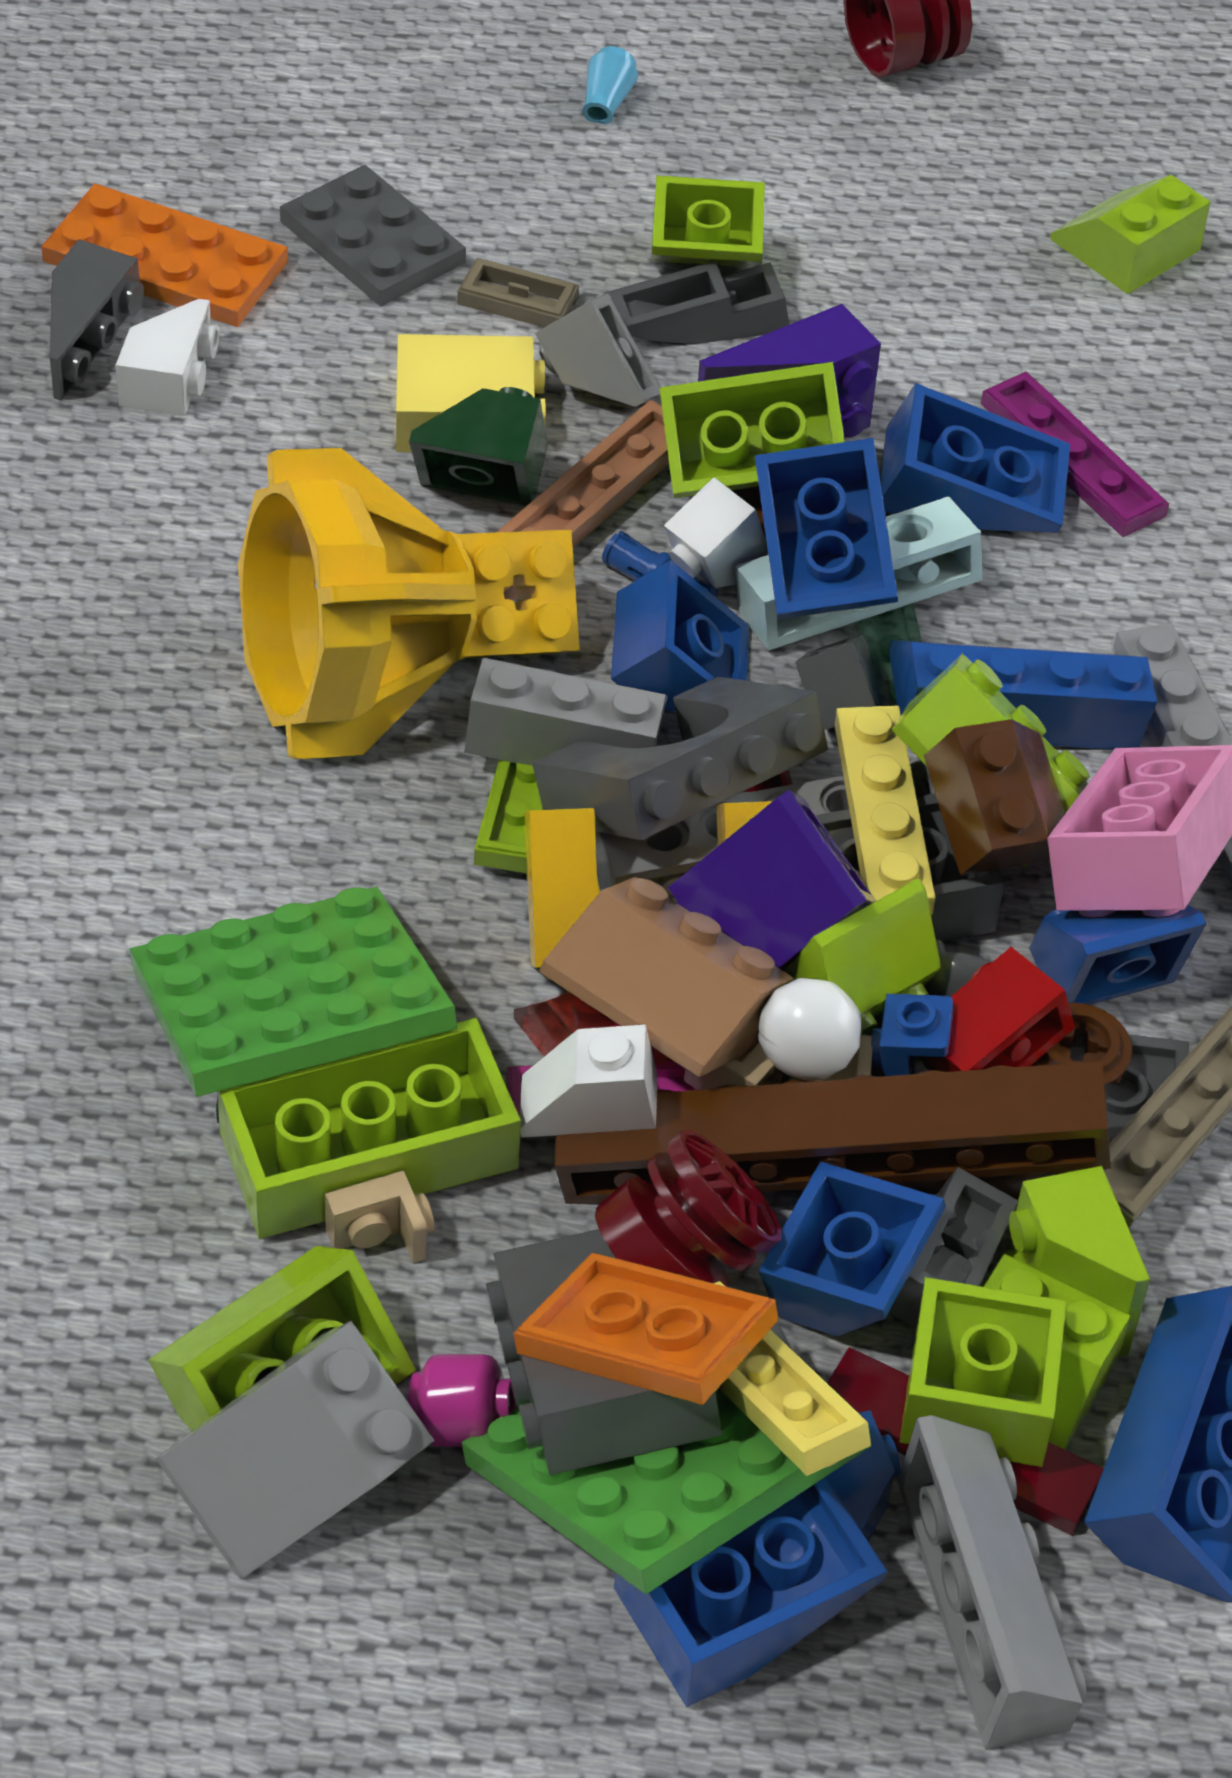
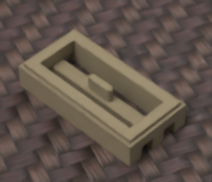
(515, 299)

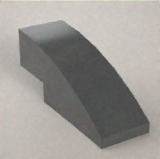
(703, 305)

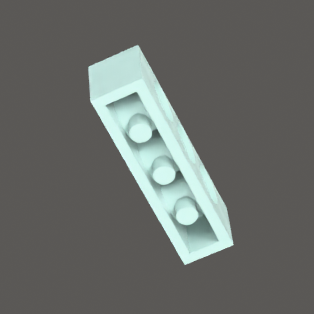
(931, 552)

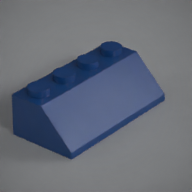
(1076, 695)
(1170, 1465)

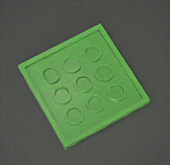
(290, 990)
(652, 1509)

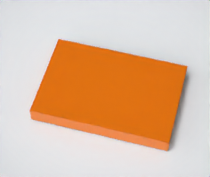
(646, 1327)

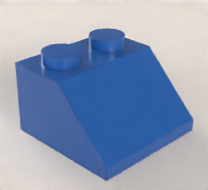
(675, 635)
(1114, 952)
(847, 1249)

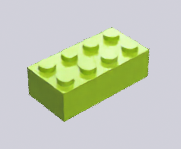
(405, 1107)

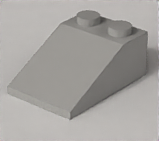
(295, 1449)

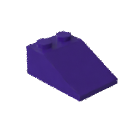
(818, 339)

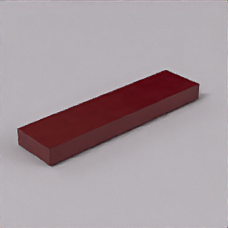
(1051, 1493)

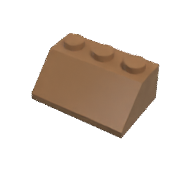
(668, 969)

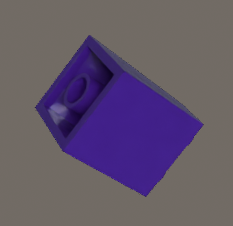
(775, 881)

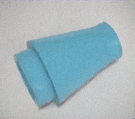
(609, 81)

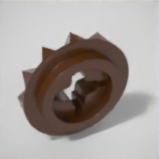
(1103, 1040)

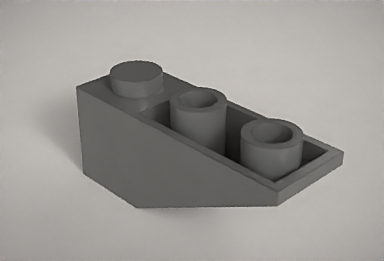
(89, 301)

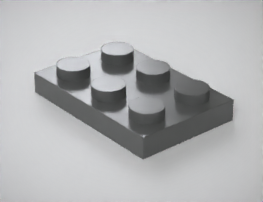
(372, 235)

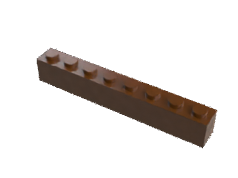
(876, 1126)

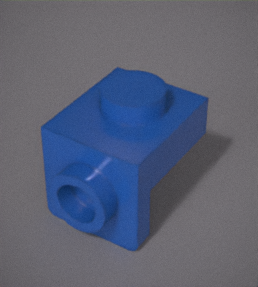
(911, 1029)

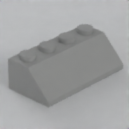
(989, 1585)

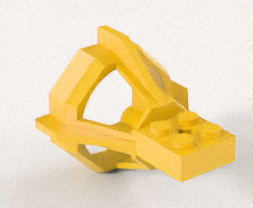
(388, 604)

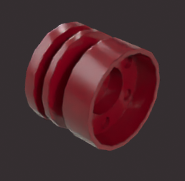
(902, 33)
(691, 1216)

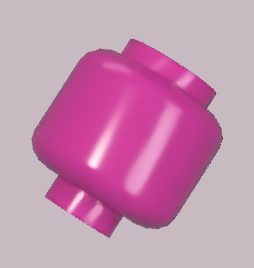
(460, 1396)

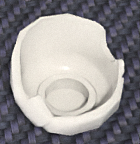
(809, 1029)

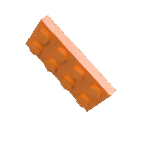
(176, 252)

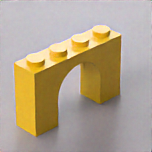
(565, 867)

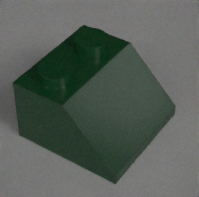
(484, 446)

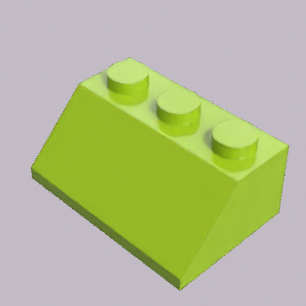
(725, 422)
(971, 696)
(269, 1327)

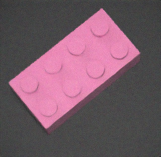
(1143, 831)

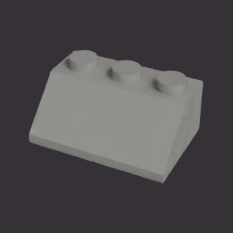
(531, 712)

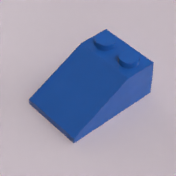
(985, 463)
(826, 529)
(755, 1594)

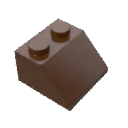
(995, 795)

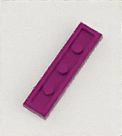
(1093, 468)

